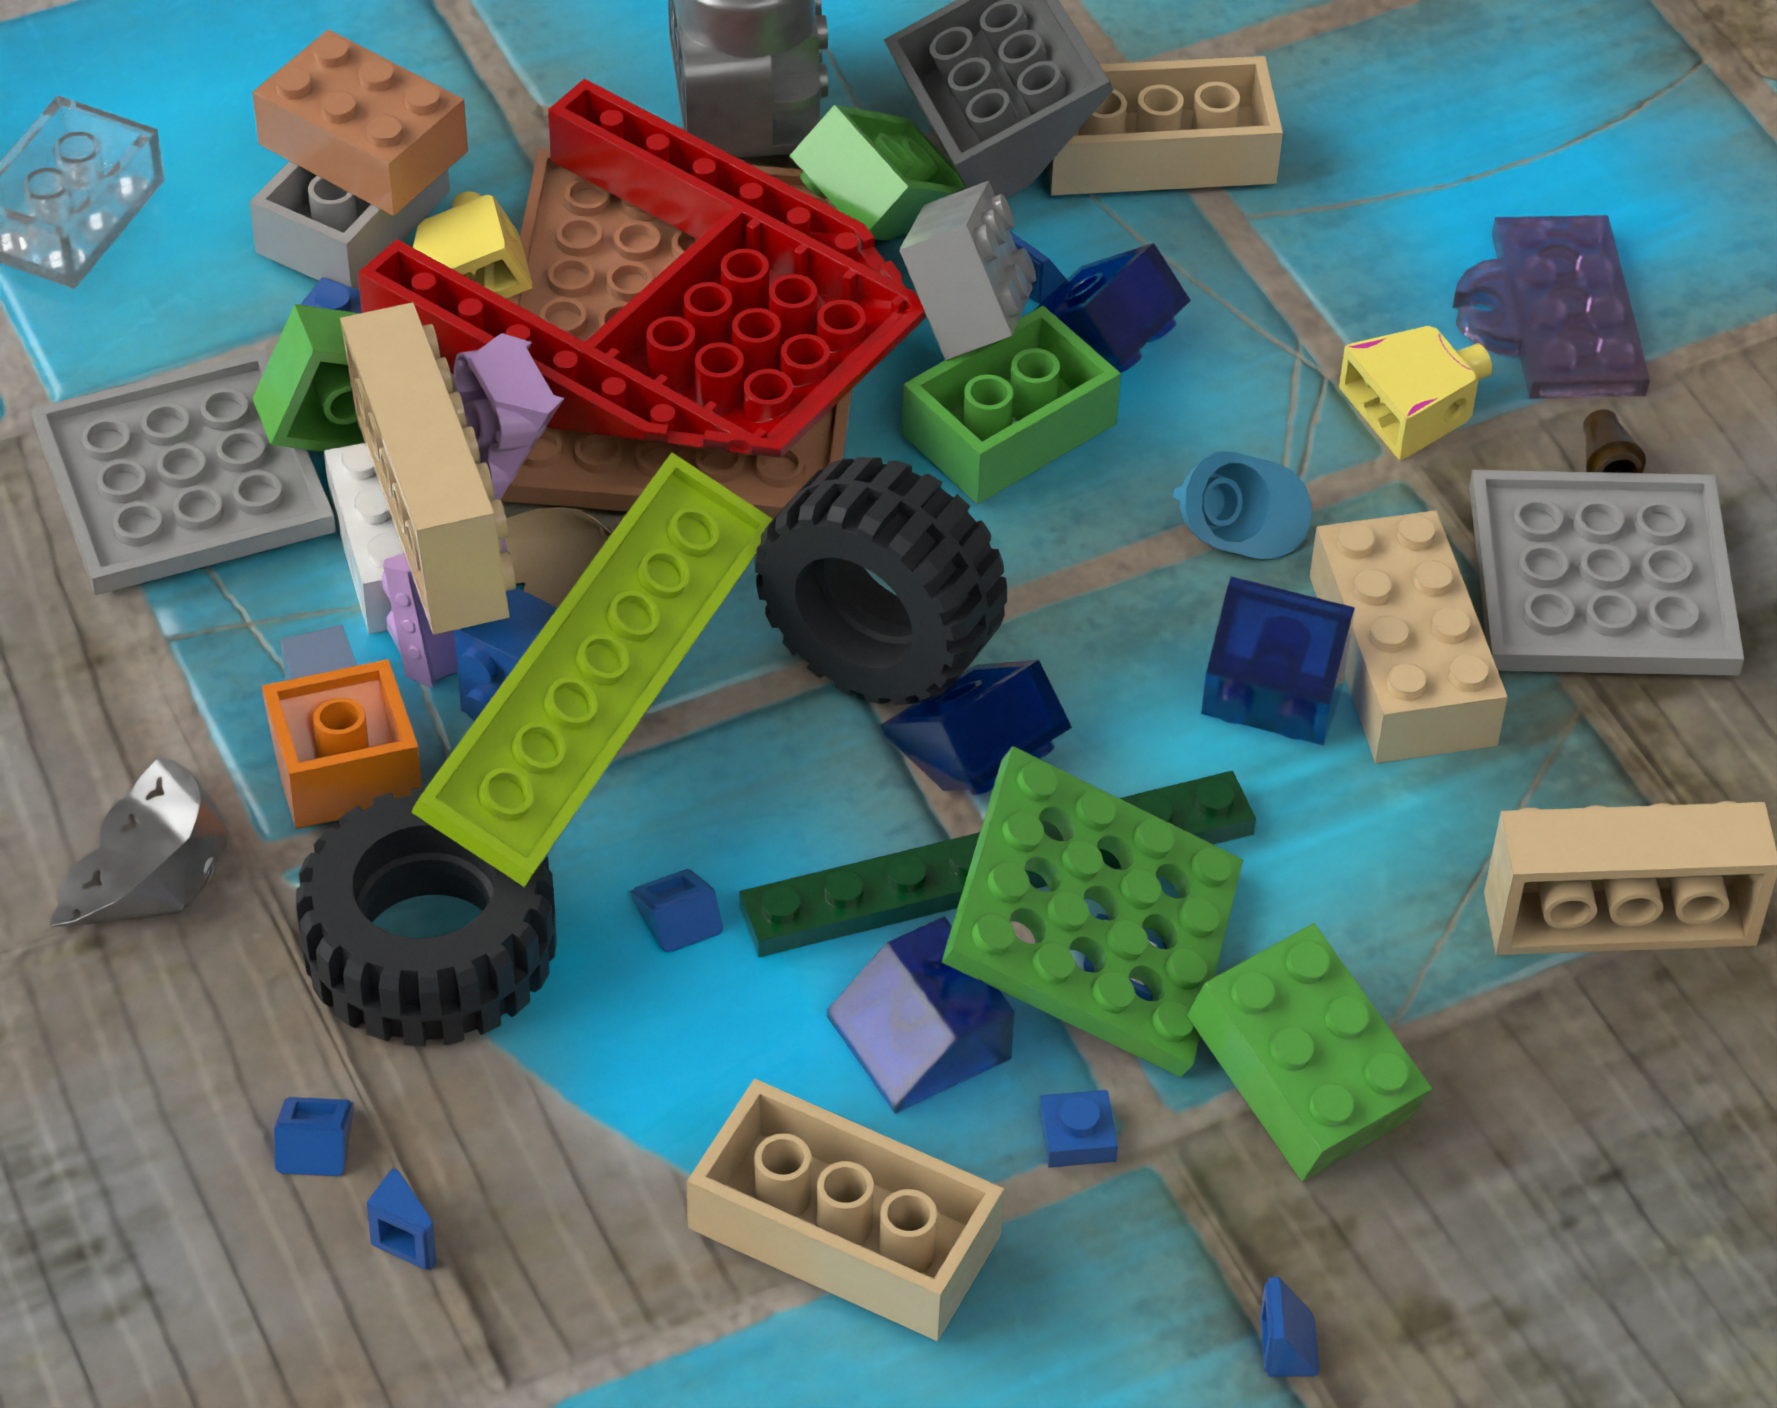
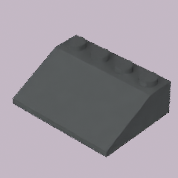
(1000, 85)

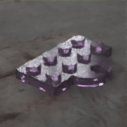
(1557, 307)

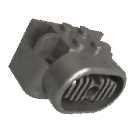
(749, 71)

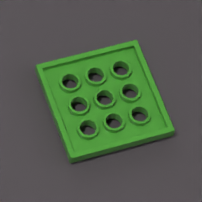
(1060, 920)

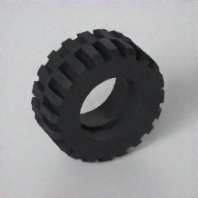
(914, 541)
(418, 984)

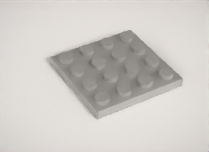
(177, 474)
(1604, 573)

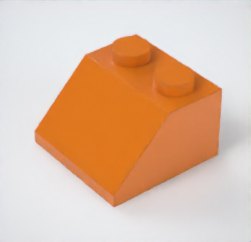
(341, 741)

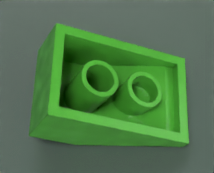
(874, 168)

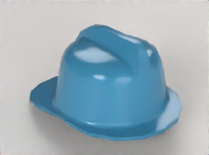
(1245, 505)

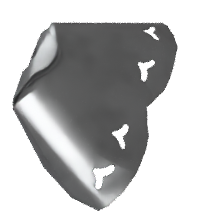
(152, 865)

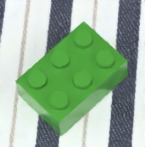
(1010, 405)
(1308, 1051)

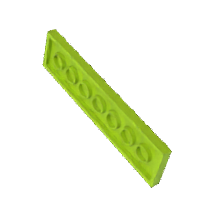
(593, 671)

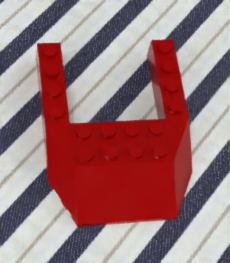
(731, 340)

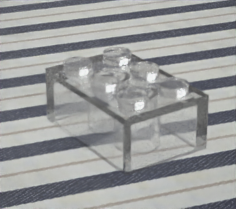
(74, 189)

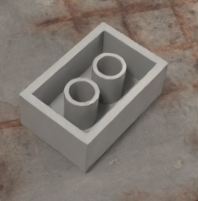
(326, 229)
(968, 269)

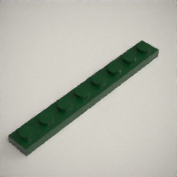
(934, 875)

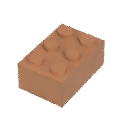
(360, 122)

